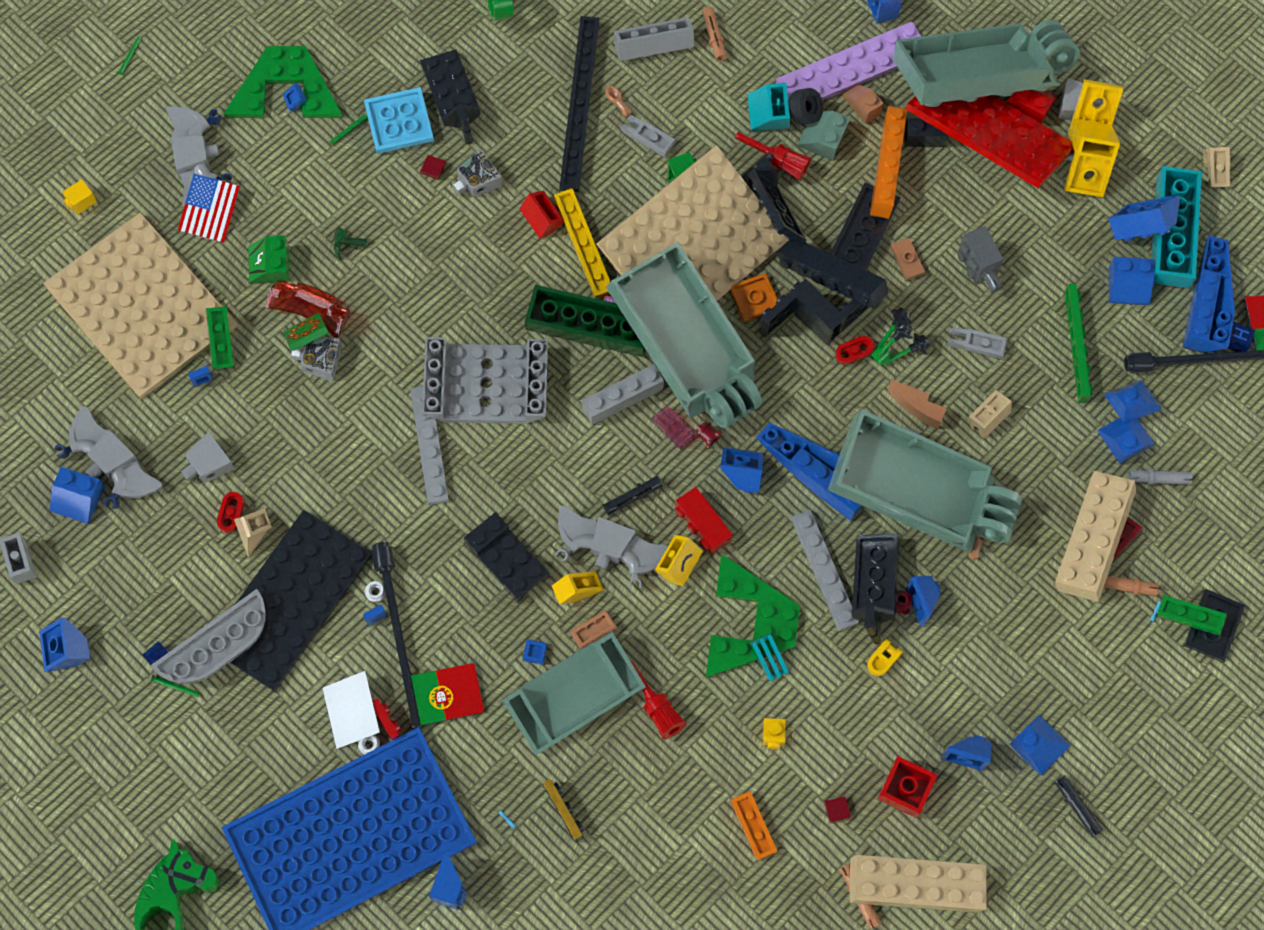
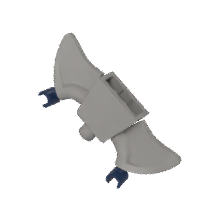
(189, 145)
(108, 457)

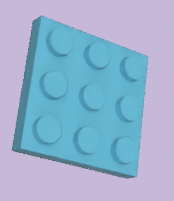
(398, 120)

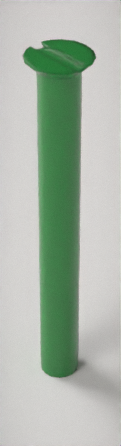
(129, 56)
(348, 129)
(174, 686)

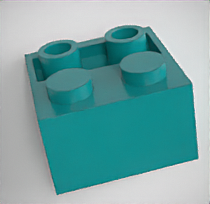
(769, 107)

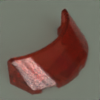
(307, 302)

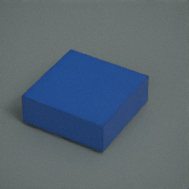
(294, 97)
(200, 376)
(374, 615)
(535, 652)

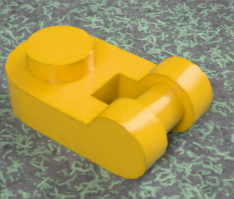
(878, 663)

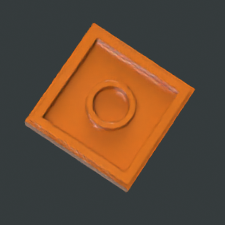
(753, 296)

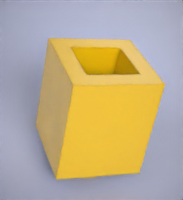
(78, 197)

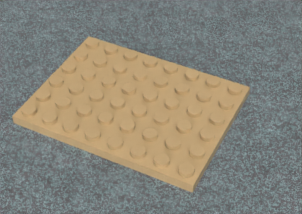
(711, 218)
(137, 304)

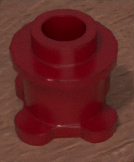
(708, 434)
(903, 607)

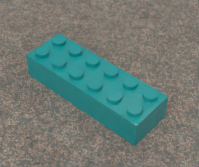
(1177, 250)

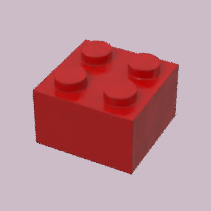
(907, 787)

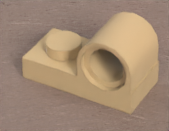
(1218, 166)

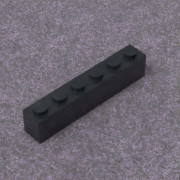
(833, 273)

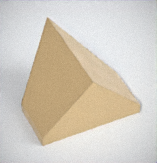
(252, 529)

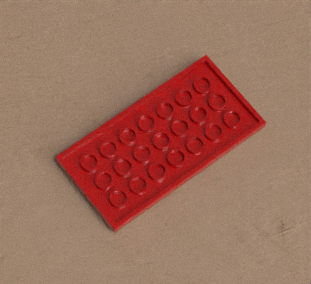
(1000, 135)

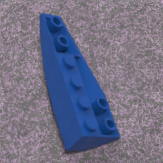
(1212, 301)
(809, 464)

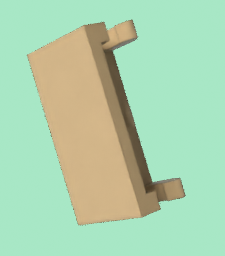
(990, 413)

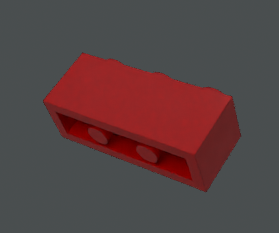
(703, 521)

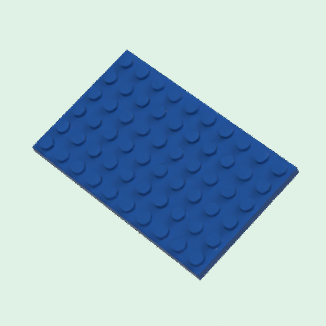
(349, 835)

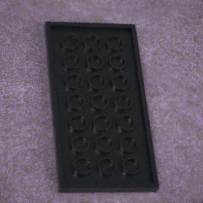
(299, 592)

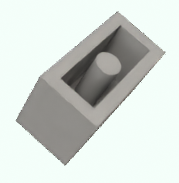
(17, 558)

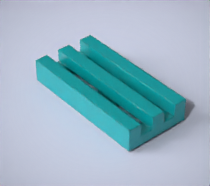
(777, 673)

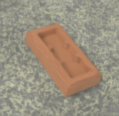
(907, 259)
(593, 629)

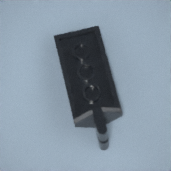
(451, 91)
(765, 182)
(875, 581)

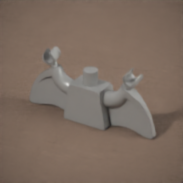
(608, 542)

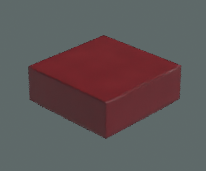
(433, 167)
(837, 809)

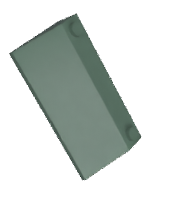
(573, 693)

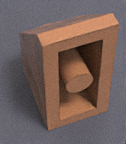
(864, 102)

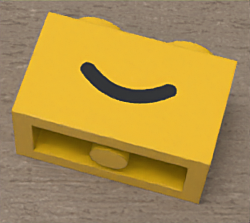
(679, 560)

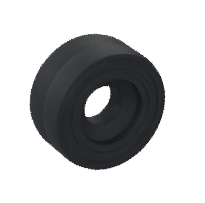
(797, 106)

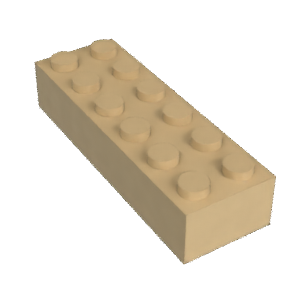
(1096, 536)
(917, 883)

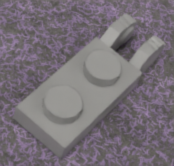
(649, 136)
(978, 342)

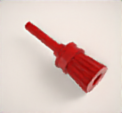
(784, 158)
(661, 711)

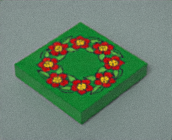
(305, 332)

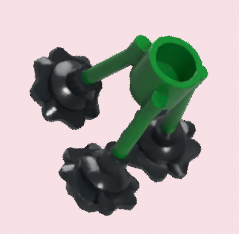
(903, 329)

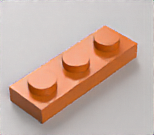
(753, 826)

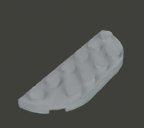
(215, 643)

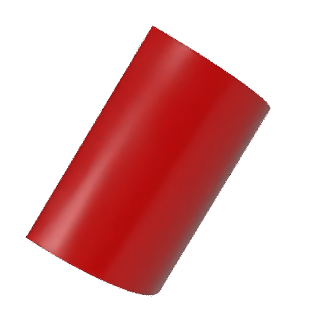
(541, 214)

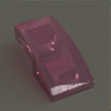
(673, 428)

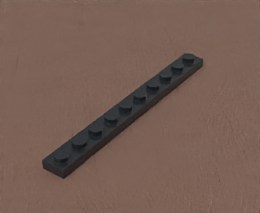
(579, 104)

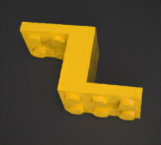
(1093, 138)

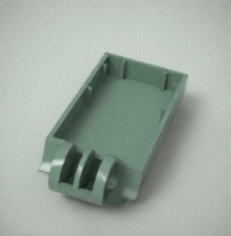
(985, 61)
(688, 336)
(922, 484)

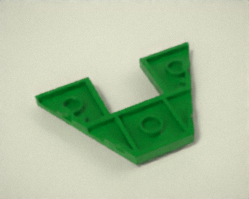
(283, 66)
(774, 615)

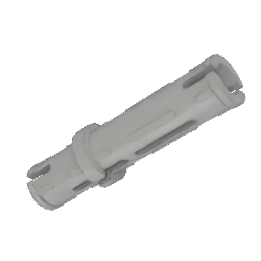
(1168, 477)

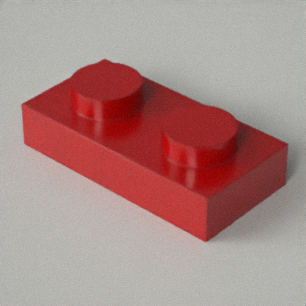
(382, 712)

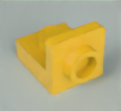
(774, 733)

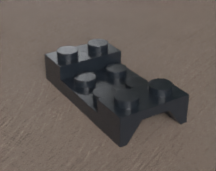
(506, 557)

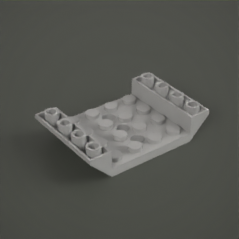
(455, 376)

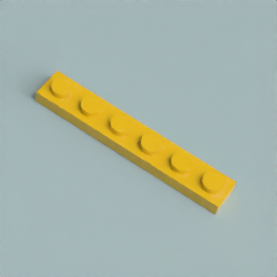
(583, 242)

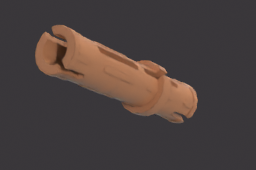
(709, 16)
(1134, 586)
(867, 910)

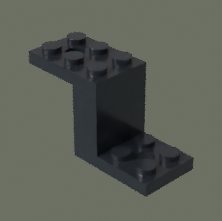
(813, 311)

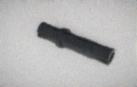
(632, 495)
(1078, 806)

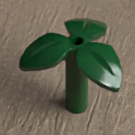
(340, 239)

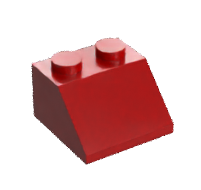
(1033, 103)

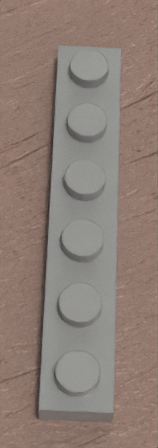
(429, 452)
(824, 570)

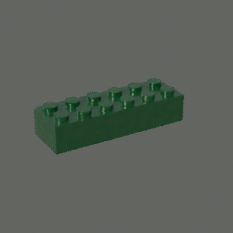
(581, 320)

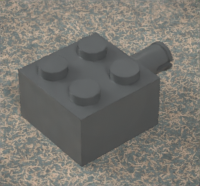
(981, 258)

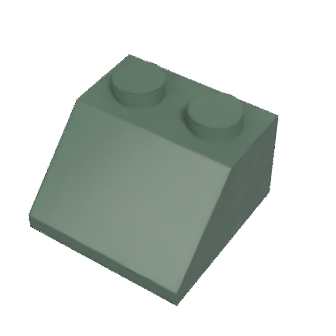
(825, 135)

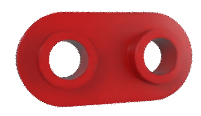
(853, 350)
(229, 513)

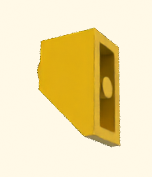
(577, 587)

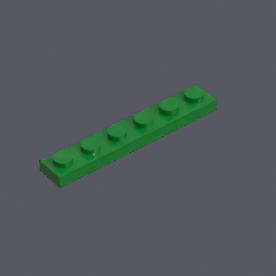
(1077, 337)

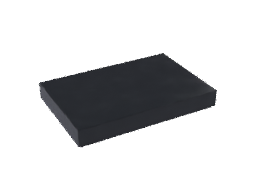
(1209, 643)

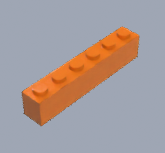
(888, 162)

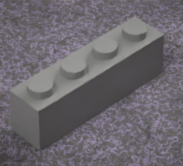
(654, 39)
(622, 394)

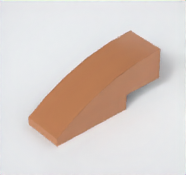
(916, 403)

